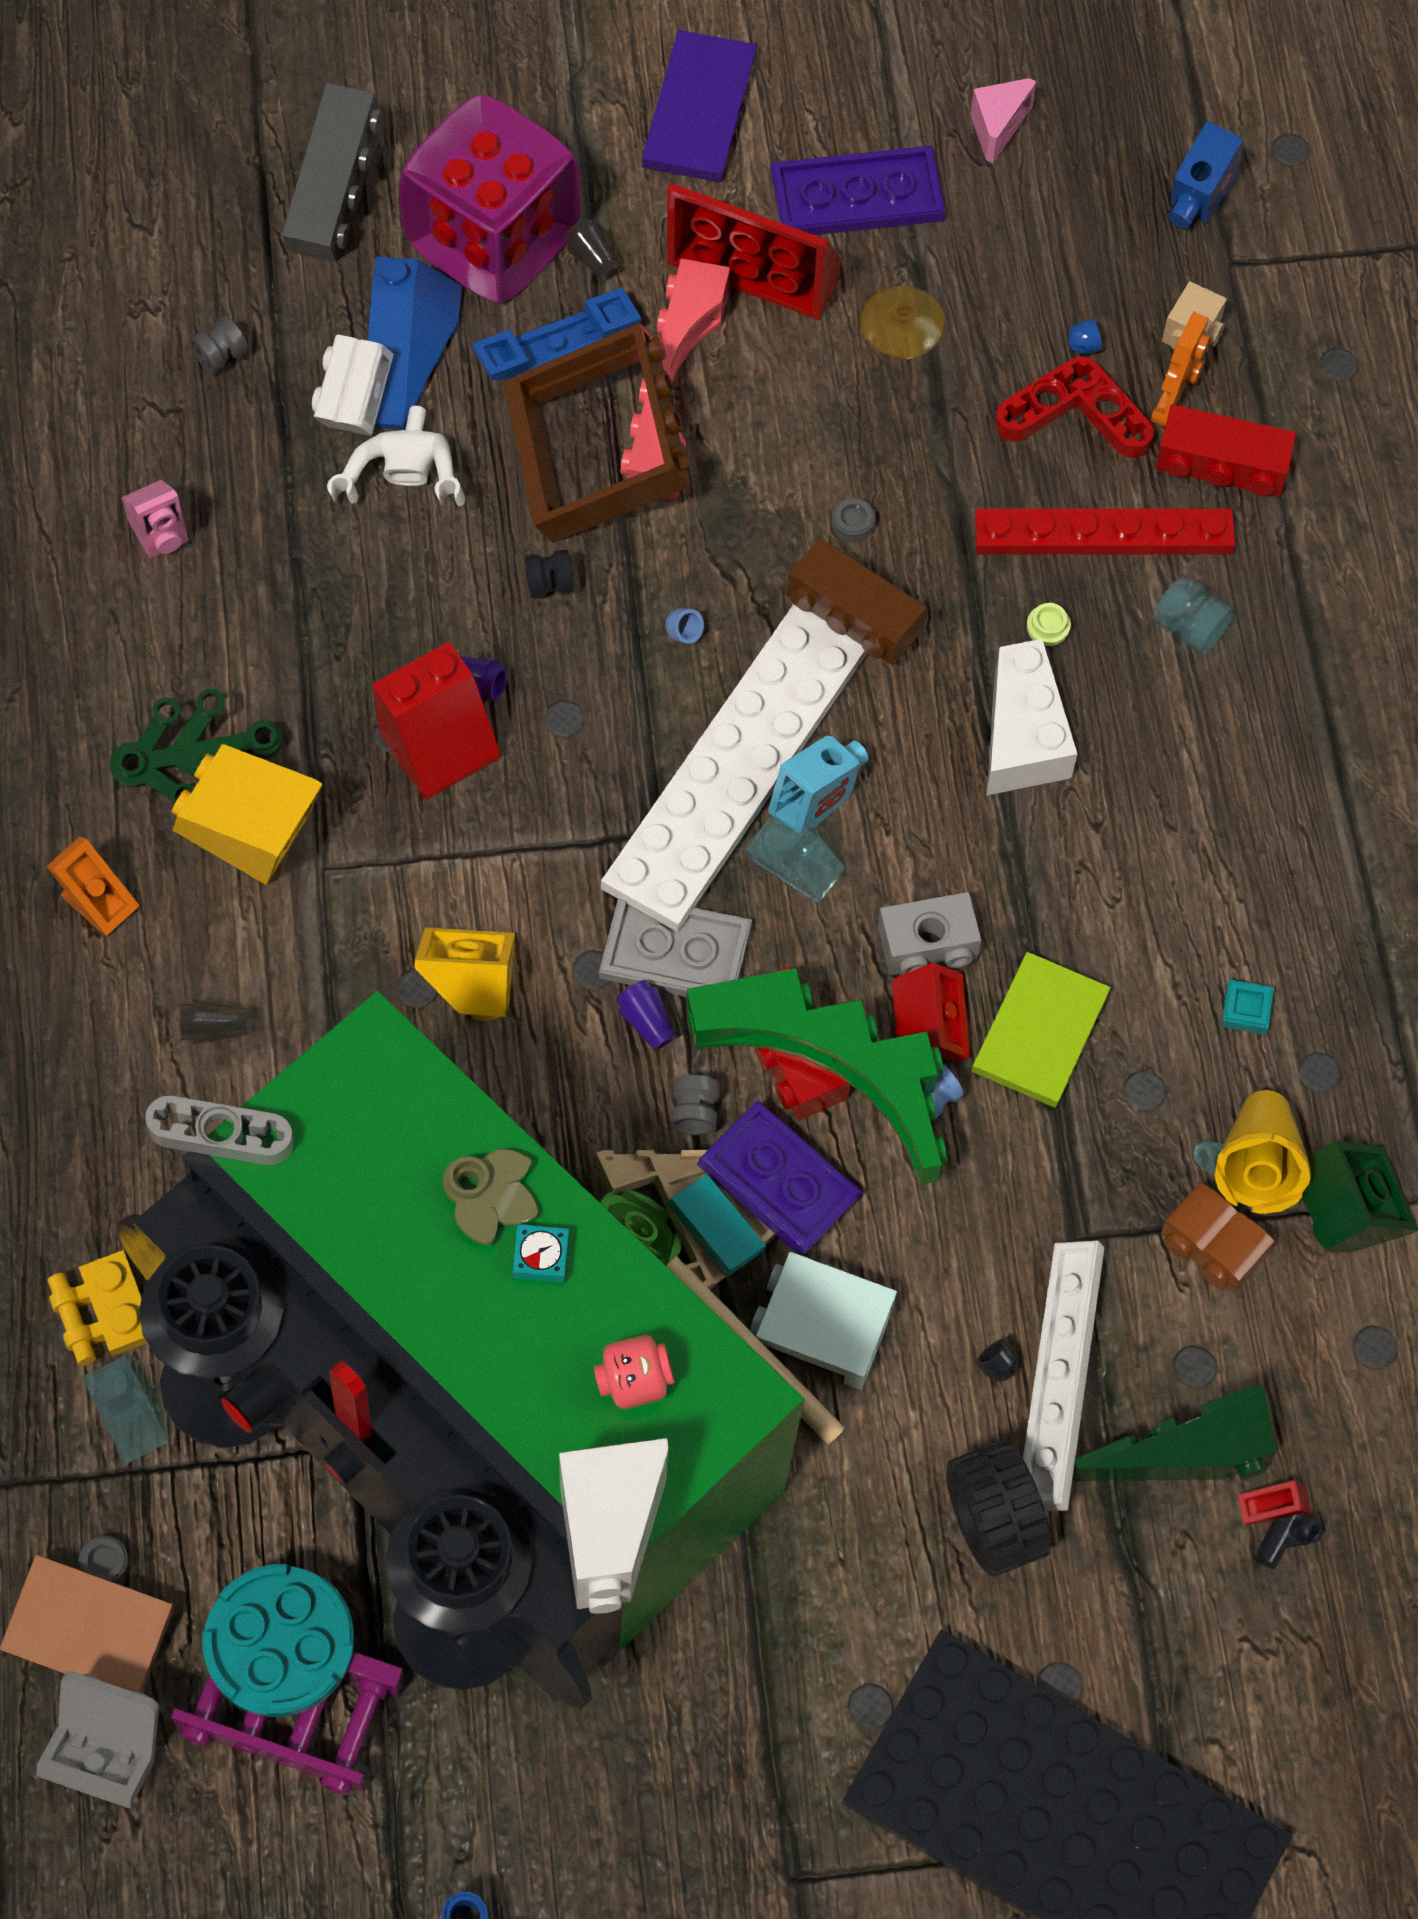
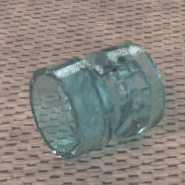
(1189, 611)

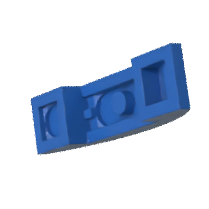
(509, 356)

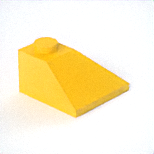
(469, 969)

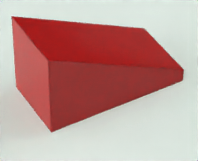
(1274, 1502)

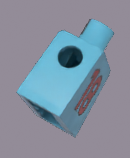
(816, 782)

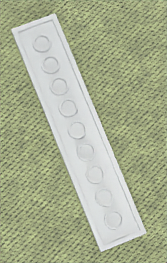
(733, 769)

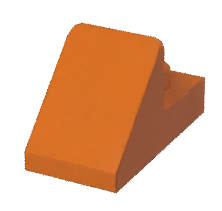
(92, 886)

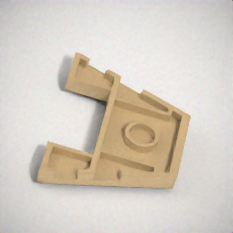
(671, 1175)

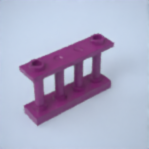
(374, 1682)

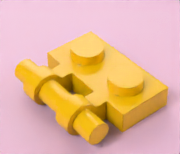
(116, 1303)

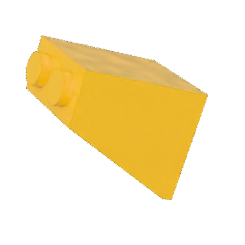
(245, 810)

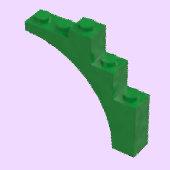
(779, 1016)

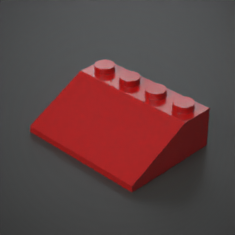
(762, 254)

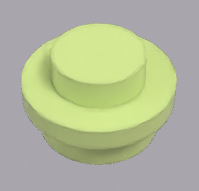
(1049, 624)

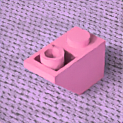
(156, 518)

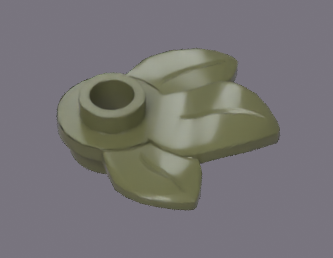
(495, 1199)

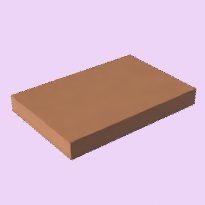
(87, 1625)

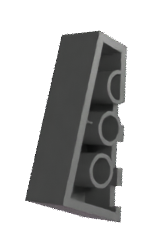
(333, 172)

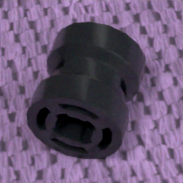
(539, 576)

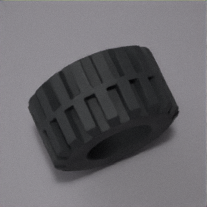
(998, 1508)

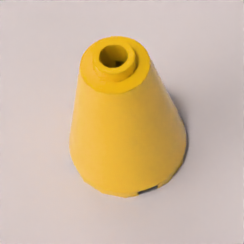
(1263, 1156)

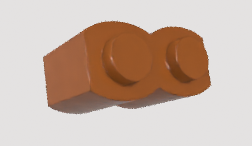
(1216, 1238)

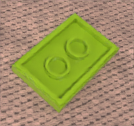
(1041, 1029)

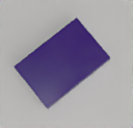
(779, 1178)

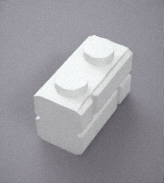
(352, 384)

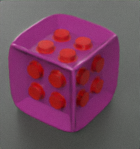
(489, 198)

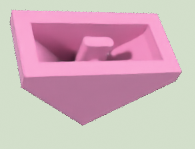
(999, 112)

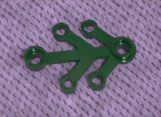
(185, 751)

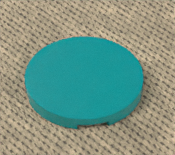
(278, 1640)

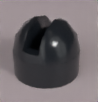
(998, 1361)

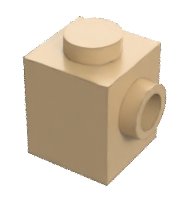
(1202, 302)

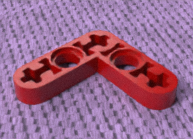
(1084, 396)

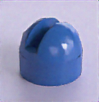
(1085, 337)

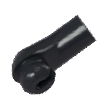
(1287, 1533)

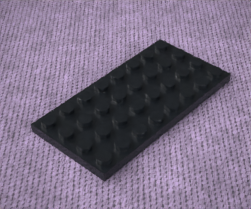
(1055, 1803)

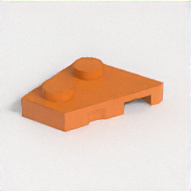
(1184, 366)

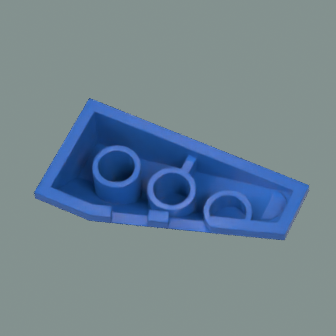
(413, 318)

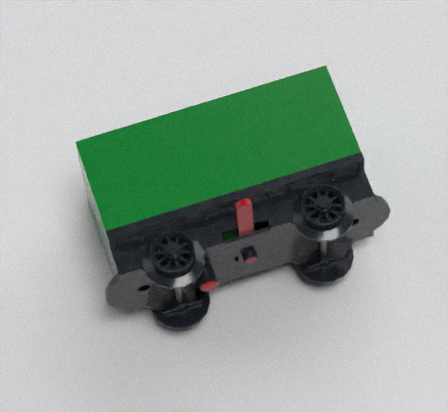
(430, 1375)

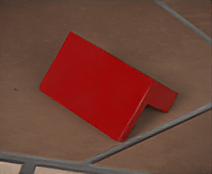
(934, 1003)

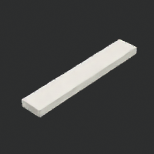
(1062, 1369)

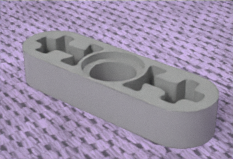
(180, 1137)

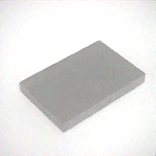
(701, 953)

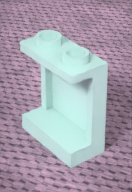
(824, 1317)

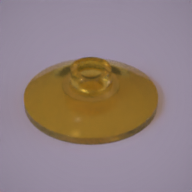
(898, 334)

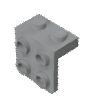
(101, 1739)

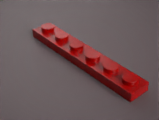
(1104, 532)

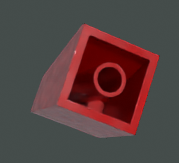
(435, 721)

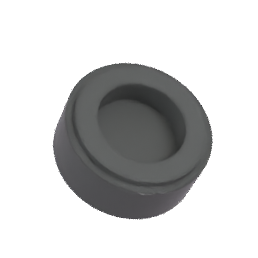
(853, 519)
(105, 1558)

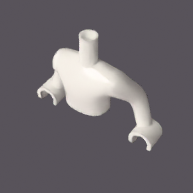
(407, 460)

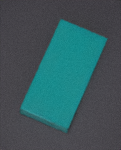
(716, 1225)

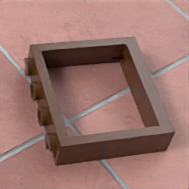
(570, 372)

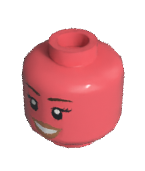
(634, 1372)

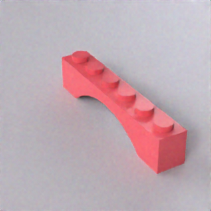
(694, 311)

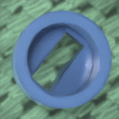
(684, 625)

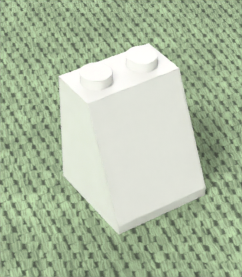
(609, 1516)

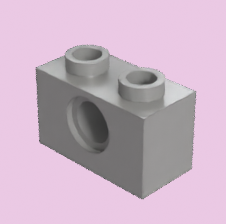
(945, 916)

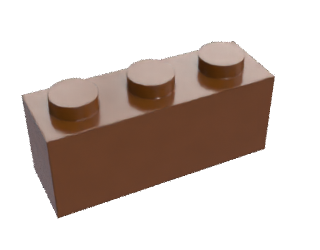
(856, 602)

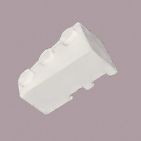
(1029, 724)

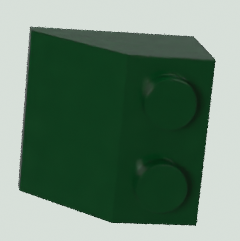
(1355, 1198)

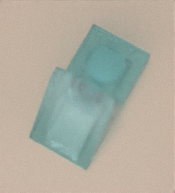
(795, 858)
(125, 1409)

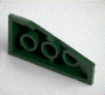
(1220, 1442)

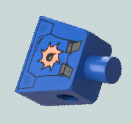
(1205, 175)

